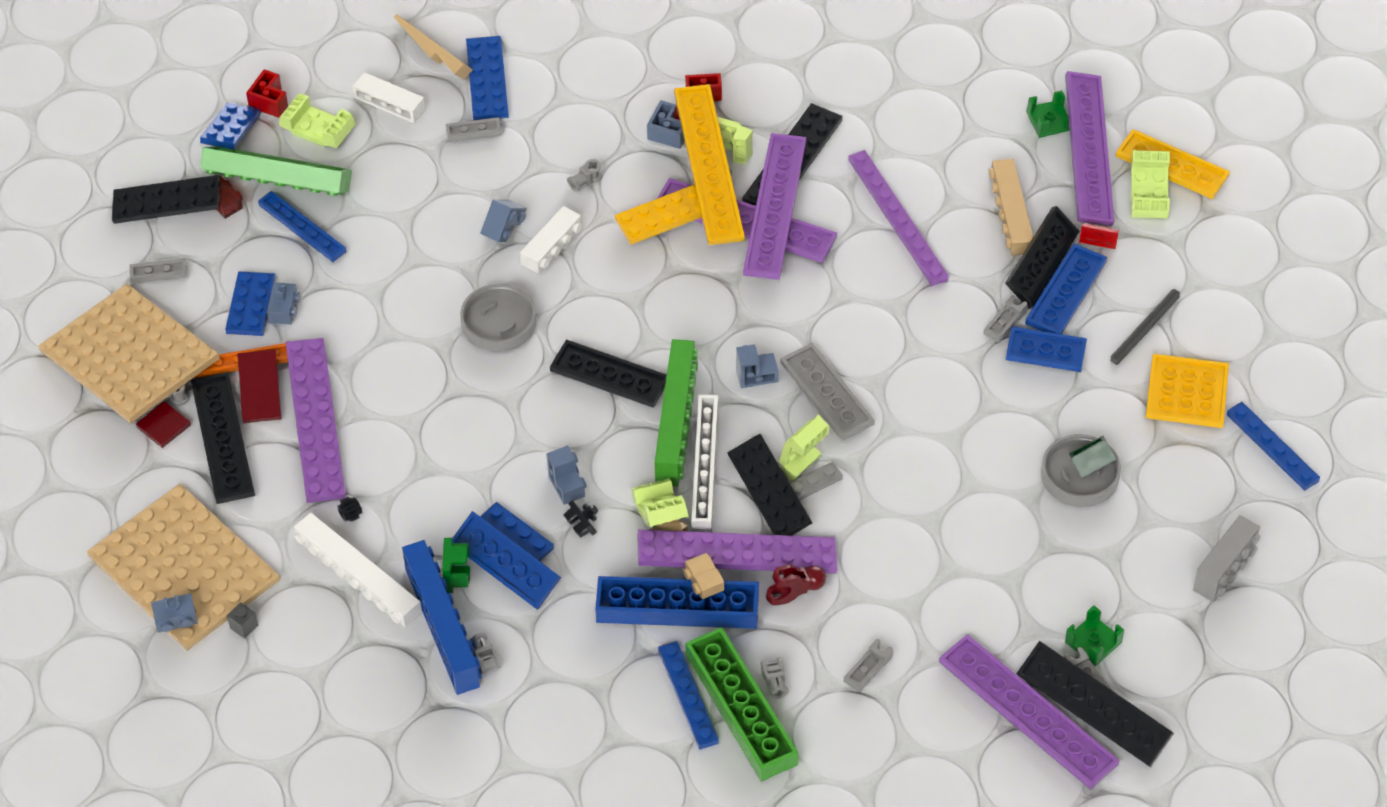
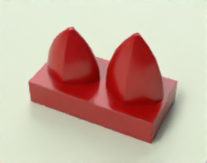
(1099, 236)

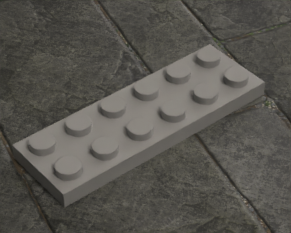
(827, 391)

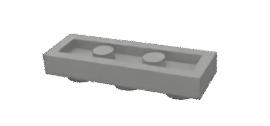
(473, 129)
(158, 270)
(816, 480)

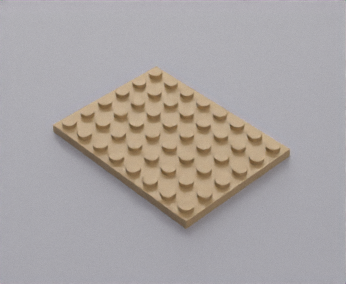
(128, 352)
(181, 551)

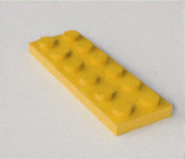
(1183, 167)
(659, 215)

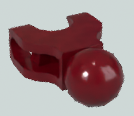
(794, 583)

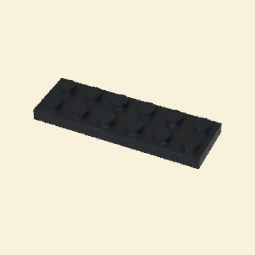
(166, 199)
(1042, 257)
(609, 373)
(769, 487)

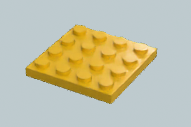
(1187, 390)

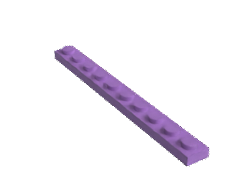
(898, 218)

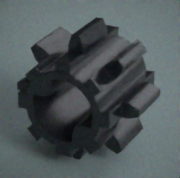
(349, 509)

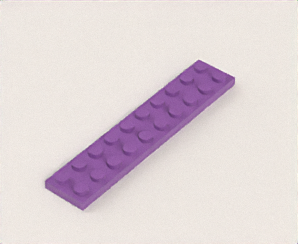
(1089, 149)
(774, 206)
(803, 238)
(315, 420)
(736, 550)
(1029, 711)

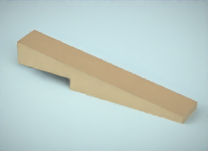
(434, 50)

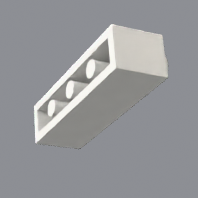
(389, 97)
(551, 240)

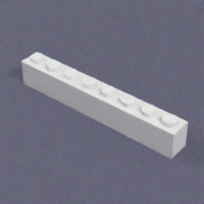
(704, 463)
(357, 569)

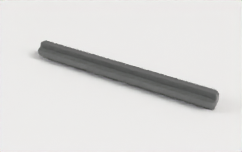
(1145, 326)

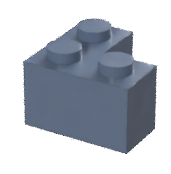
(664, 127)
(501, 218)
(755, 368)
(564, 474)

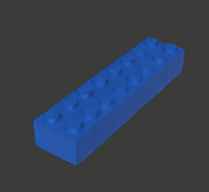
(675, 603)
(442, 617)

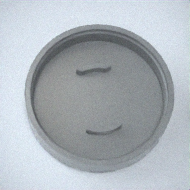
(498, 317)
(1064, 480)

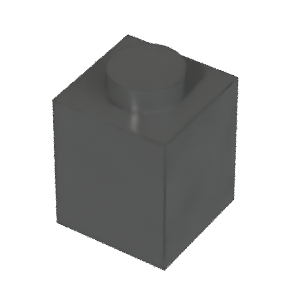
(242, 620)

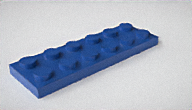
(487, 78)
(1066, 290)
(506, 560)

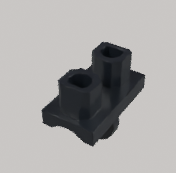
(575, 513)

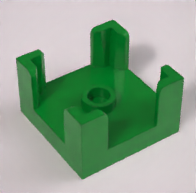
(1048, 117)
(1094, 637)

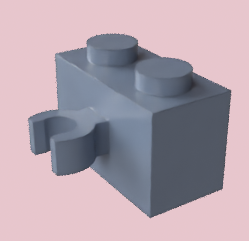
(283, 303)
(174, 613)

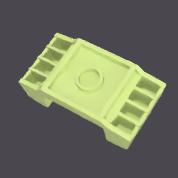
(316, 124)
(736, 139)
(1149, 184)
(800, 450)
(658, 503)

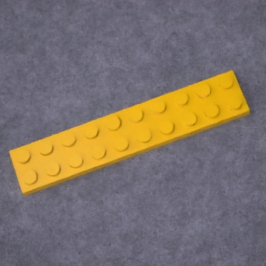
(709, 165)

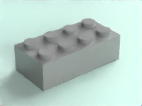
(1227, 558)

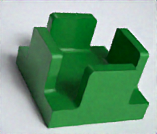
(454, 555)

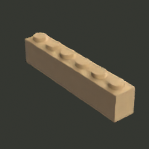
(1011, 205)

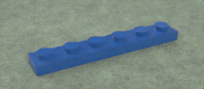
(302, 226)
(1273, 446)
(688, 695)

